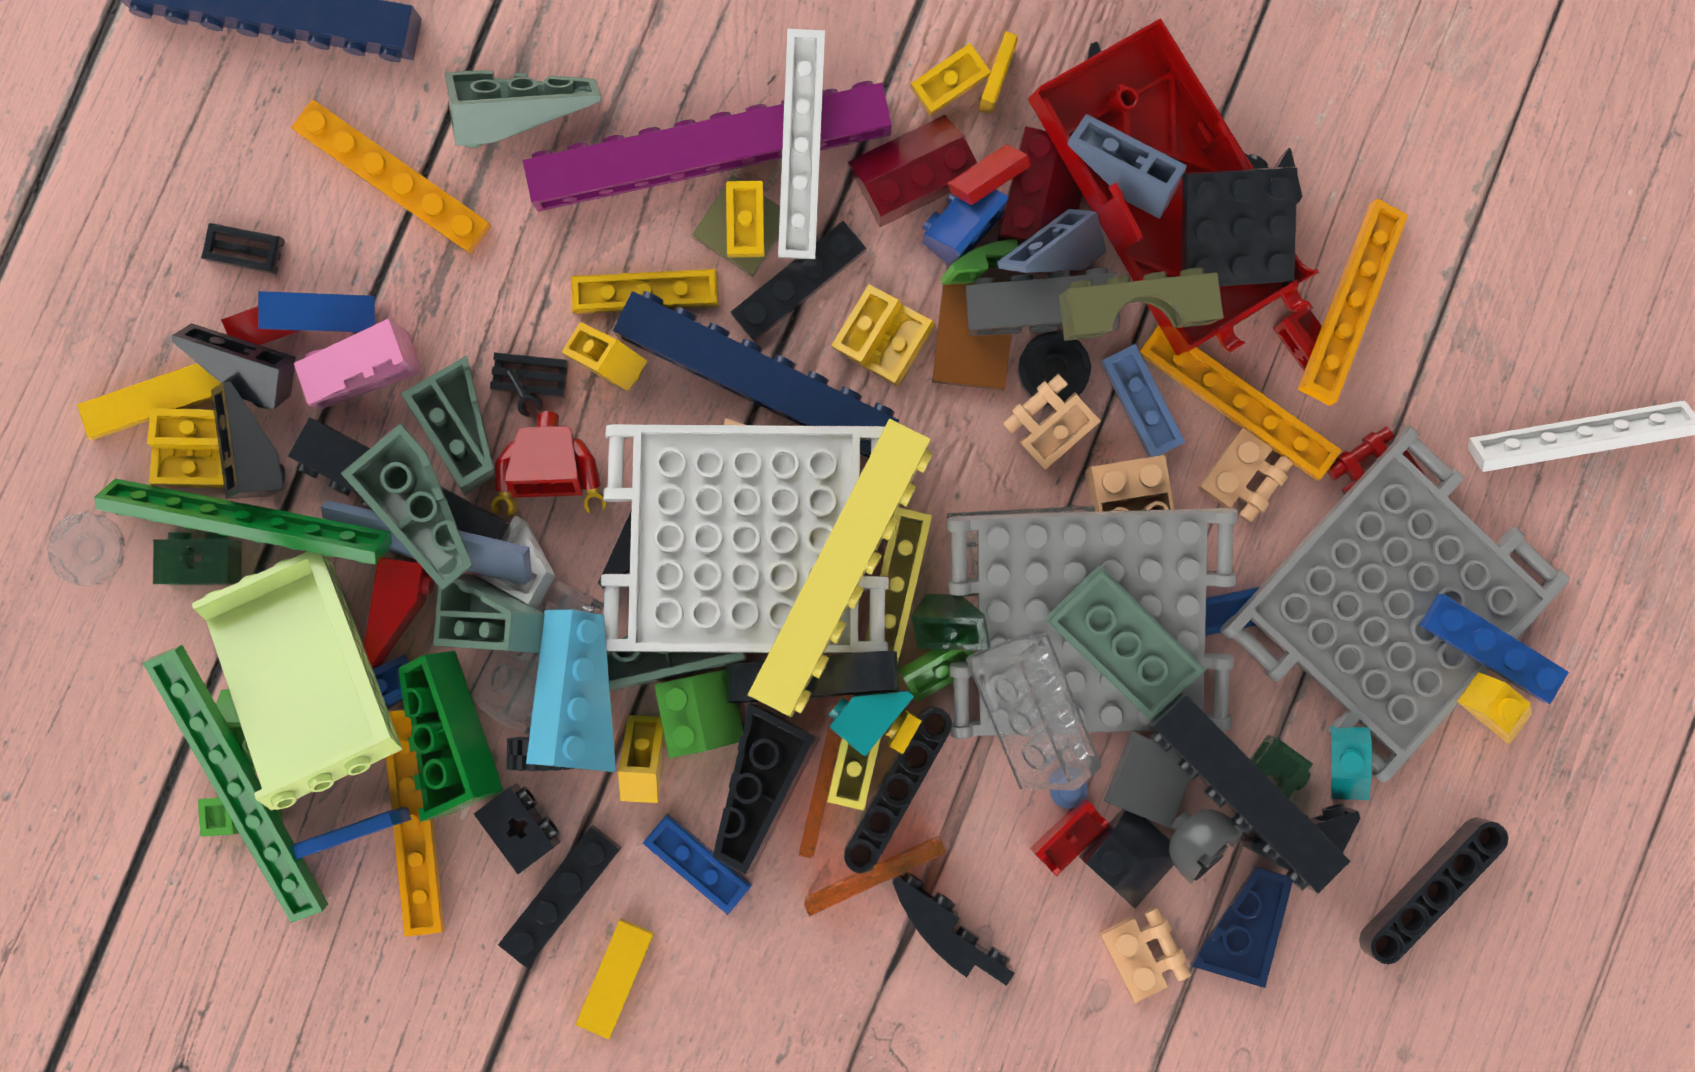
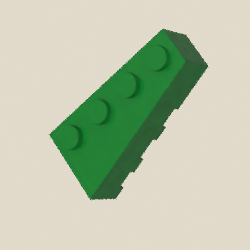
(446, 736)

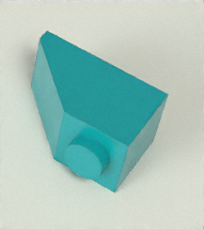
(867, 717)
(1351, 763)

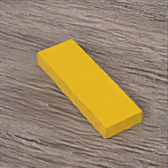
(614, 978)

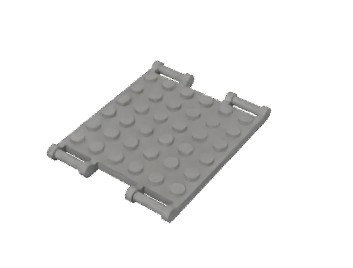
(1040, 558)
(1362, 585)

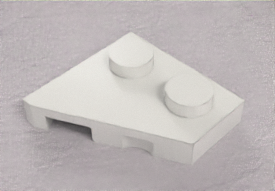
(542, 573)

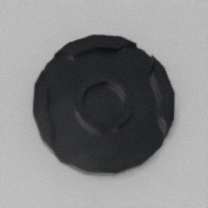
(1053, 355)

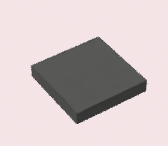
(1148, 781)

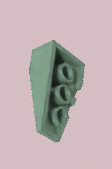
(496, 108)
(408, 498)

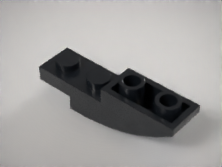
(936, 922)

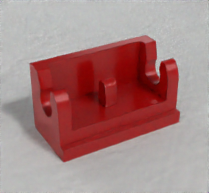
(1299, 334)
(1069, 837)

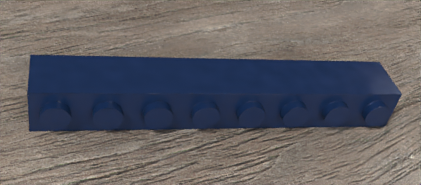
(350, 24)
(743, 368)

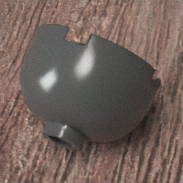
(1201, 841)

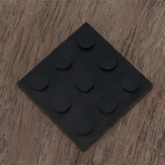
(1240, 224)

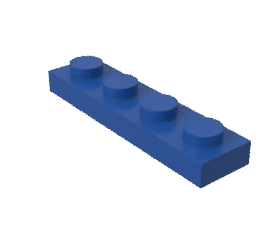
(1494, 648)

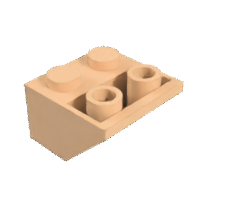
(1130, 485)

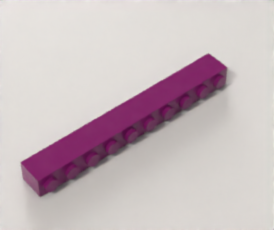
(696, 148)

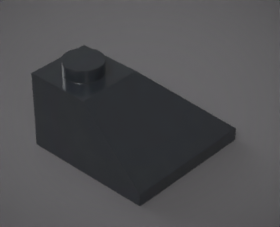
(1130, 856)

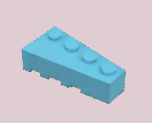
(572, 695)

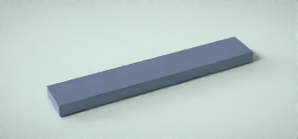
(488, 555)

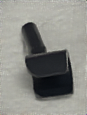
(523, 393)

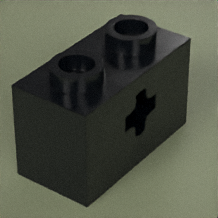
(501, 817)

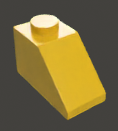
(604, 356)
(1496, 706)
(641, 759)

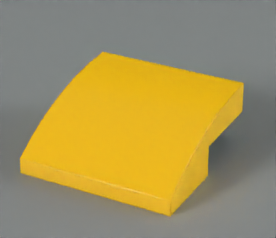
(883, 335)
(184, 449)

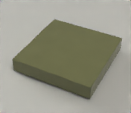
(713, 231)

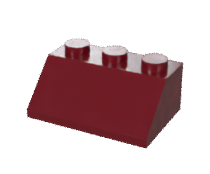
(912, 169)
(1038, 192)

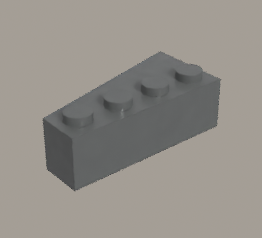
(1023, 302)

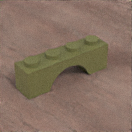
(1184, 299)

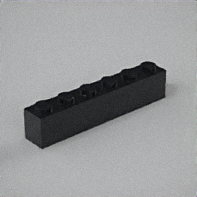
(330, 452)
(1249, 793)

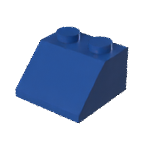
(962, 225)

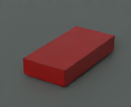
(989, 174)

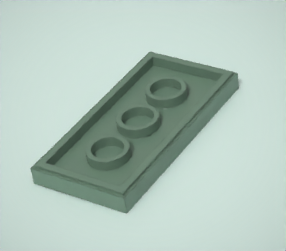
(1125, 643)

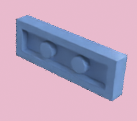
(1142, 401)

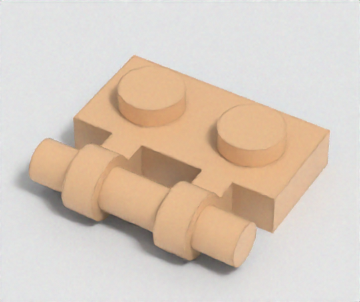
(1059, 430)
(1235, 470)
(1134, 959)

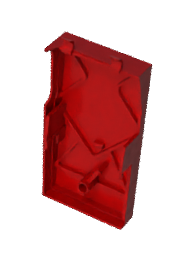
(1156, 98)

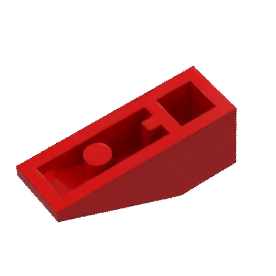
(396, 599)

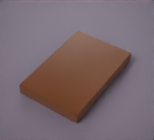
(967, 358)

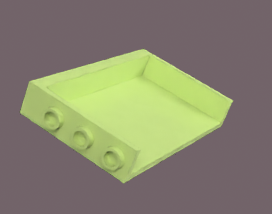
(298, 678)

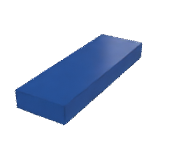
(315, 311)
(351, 832)
(696, 865)

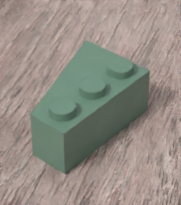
(453, 423)
(485, 617)

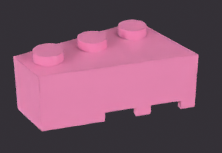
(357, 365)

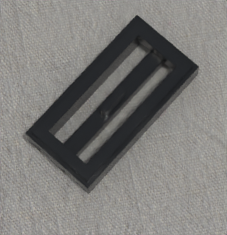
(272, 254)
(498, 371)

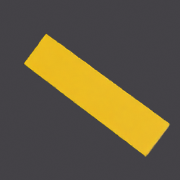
(676, 288)
(133, 403)

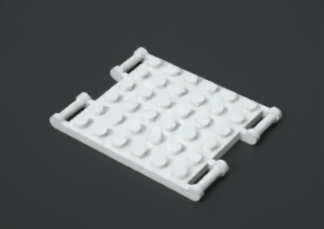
(730, 533)

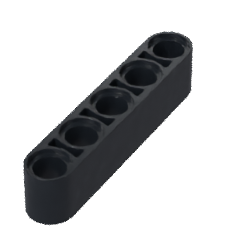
(842, 676)
(896, 807)
(1451, 887)

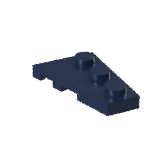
(1248, 930)

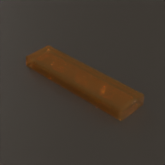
(820, 793)
(880, 873)

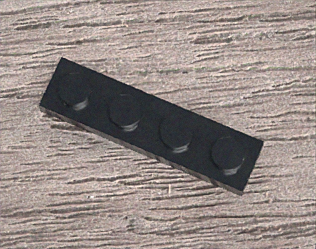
(798, 282)
(559, 896)

